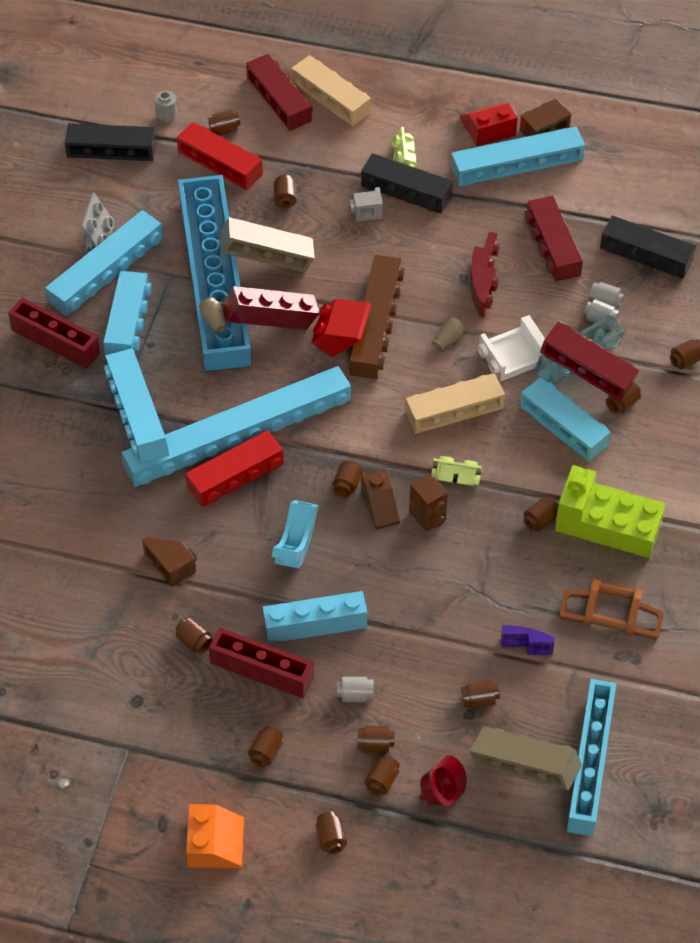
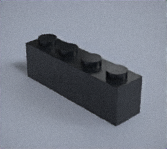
(110, 142)
(407, 183)
(647, 246)

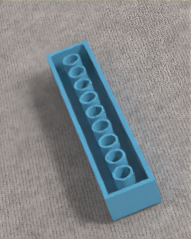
(211, 271)

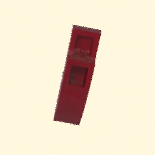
(484, 273)

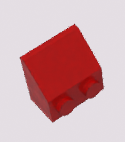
(490, 123)
(340, 325)

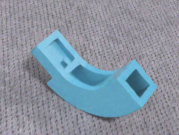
(297, 534)

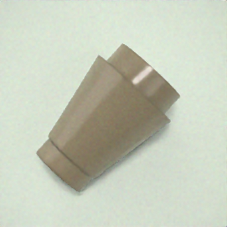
(213, 314)
(448, 334)

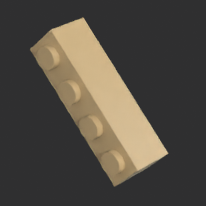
(331, 90)
(454, 403)

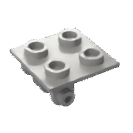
(96, 223)

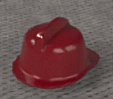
(444, 782)

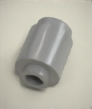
(165, 106)
(606, 294)
(598, 310)
(355, 689)

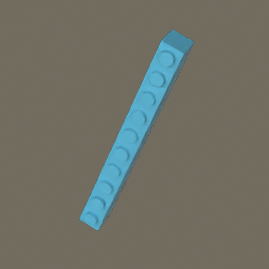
(242, 423)

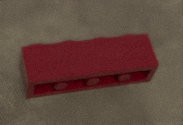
(279, 92)
(553, 238)
(270, 308)
(54, 332)
(589, 361)
(261, 662)

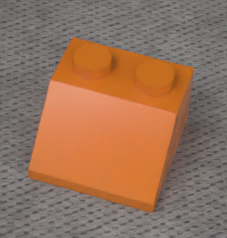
(214, 837)

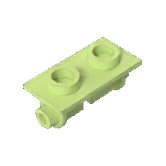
(404, 148)
(466, 471)

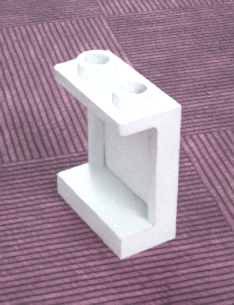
(512, 351)

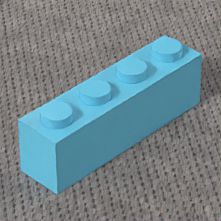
(127, 312)
(565, 419)
(315, 617)

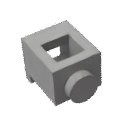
(367, 205)

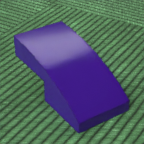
(536, 641)

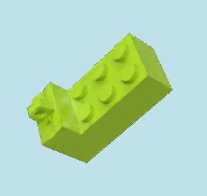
(608, 514)

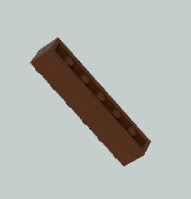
(381, 293)

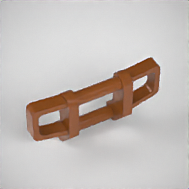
(591, 618)

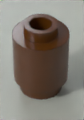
(224, 122)
(284, 191)
(685, 354)
(631, 397)
(347, 478)
(541, 514)
(193, 635)
(480, 694)
(376, 738)
(265, 746)
(382, 775)
(331, 832)

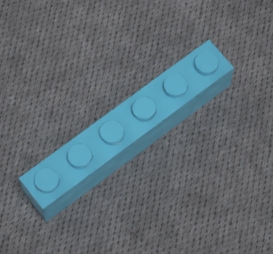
(517, 156)
(104, 263)
(136, 406)
(592, 757)

